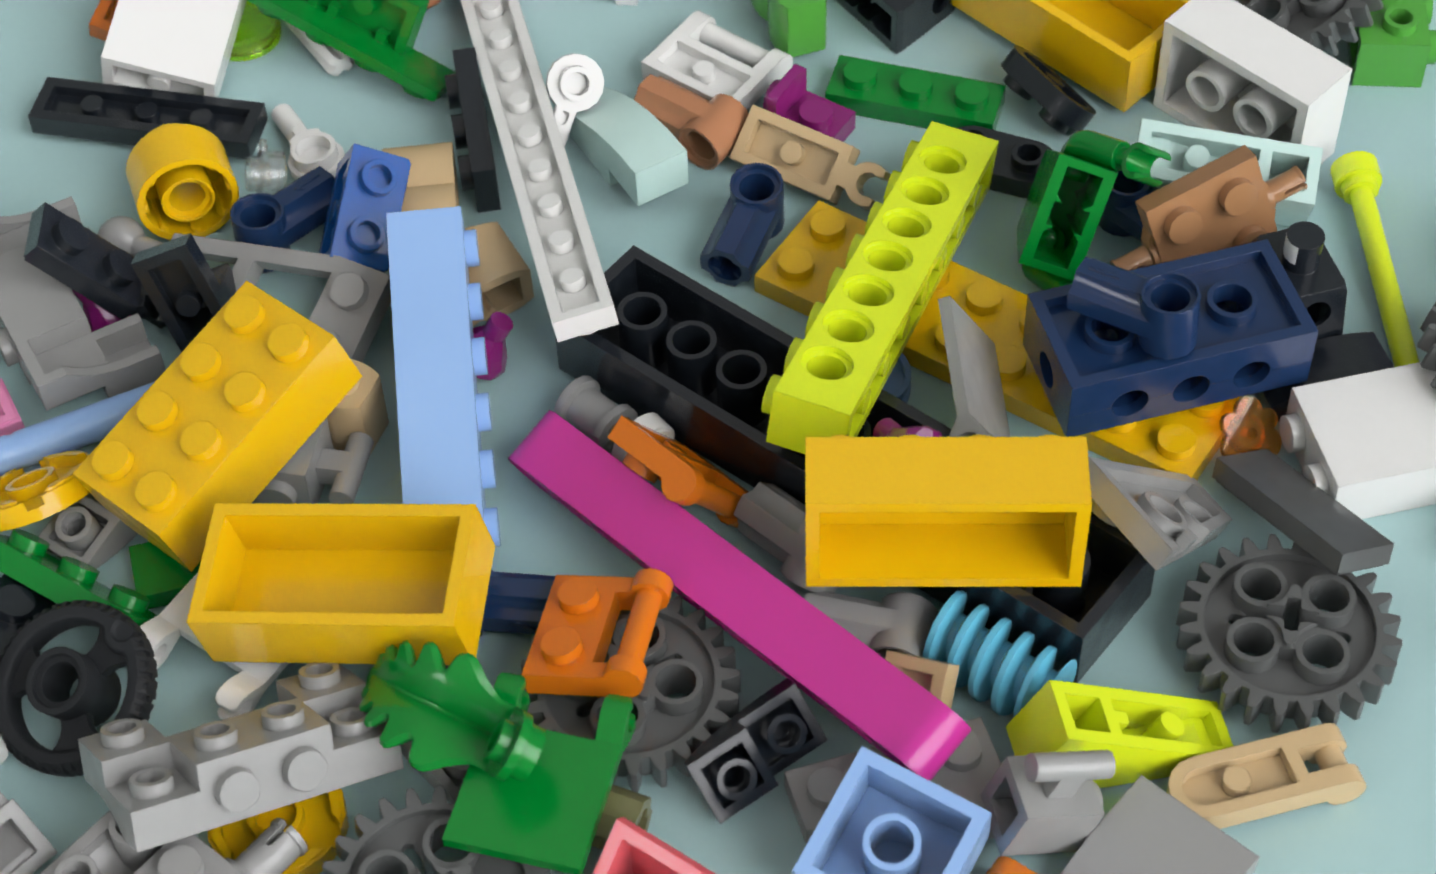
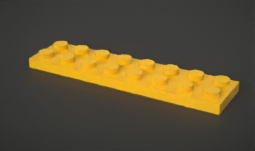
(820, 242)

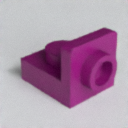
(793, 101)

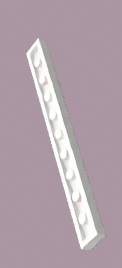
(539, 171)

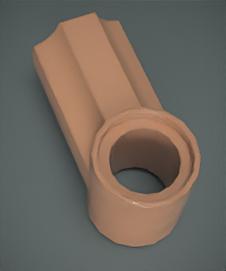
(700, 125)

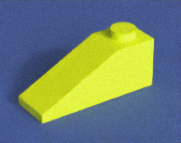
(1140, 728)

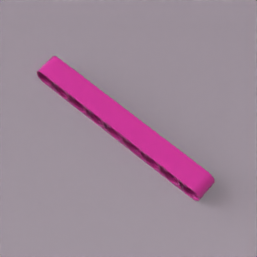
(743, 598)

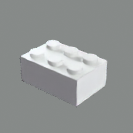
(1248, 76)

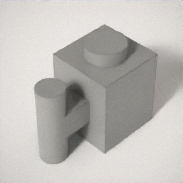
(321, 464)
(1047, 800)

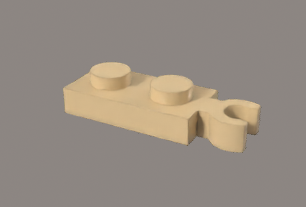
(805, 157)

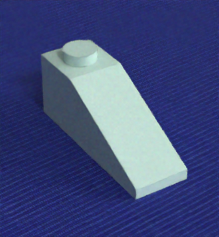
(1196, 147)

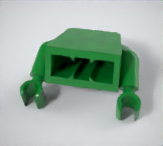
(1070, 201)

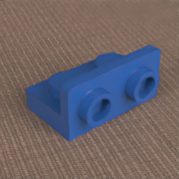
(363, 191)

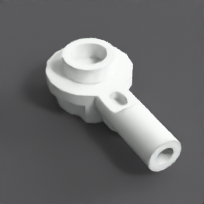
(573, 86)
(307, 146)

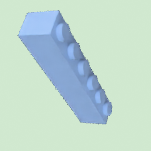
(439, 361)

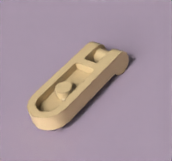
(1267, 777)

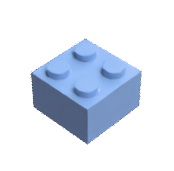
(894, 824)

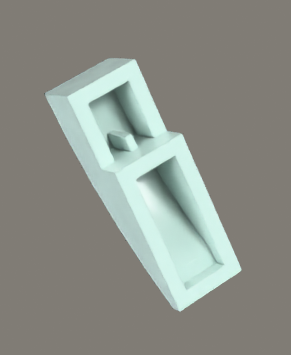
(630, 147)

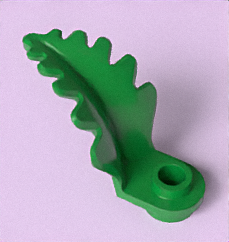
(448, 714)

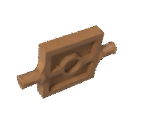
(1210, 210)

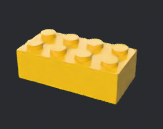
(1096, 43)
(218, 422)
(946, 511)
(340, 581)

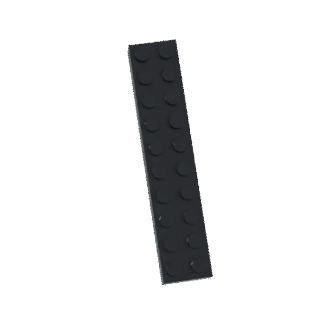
(706, 376)

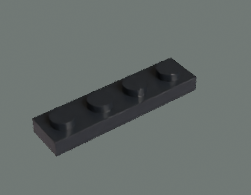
(130, 113)

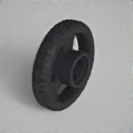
(51, 675)

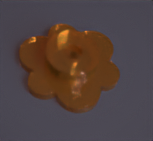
(1249, 428)

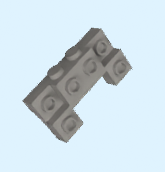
(51, 334)
(237, 765)

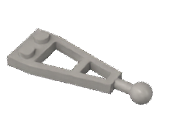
(348, 306)

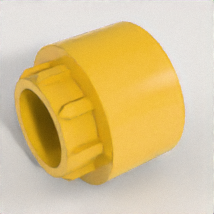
(181, 181)

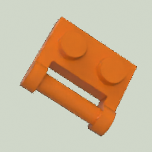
(682, 472)
(578, 629)

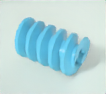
(988, 660)

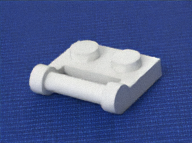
(715, 61)

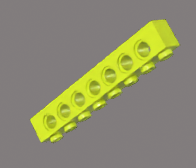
(882, 291)

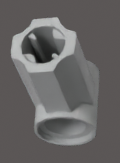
(778, 526)
(894, 624)

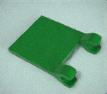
(558, 807)

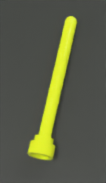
(1358, 181)

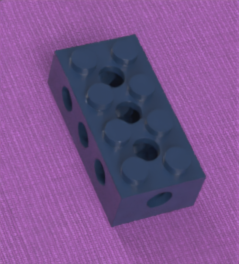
(1248, 342)

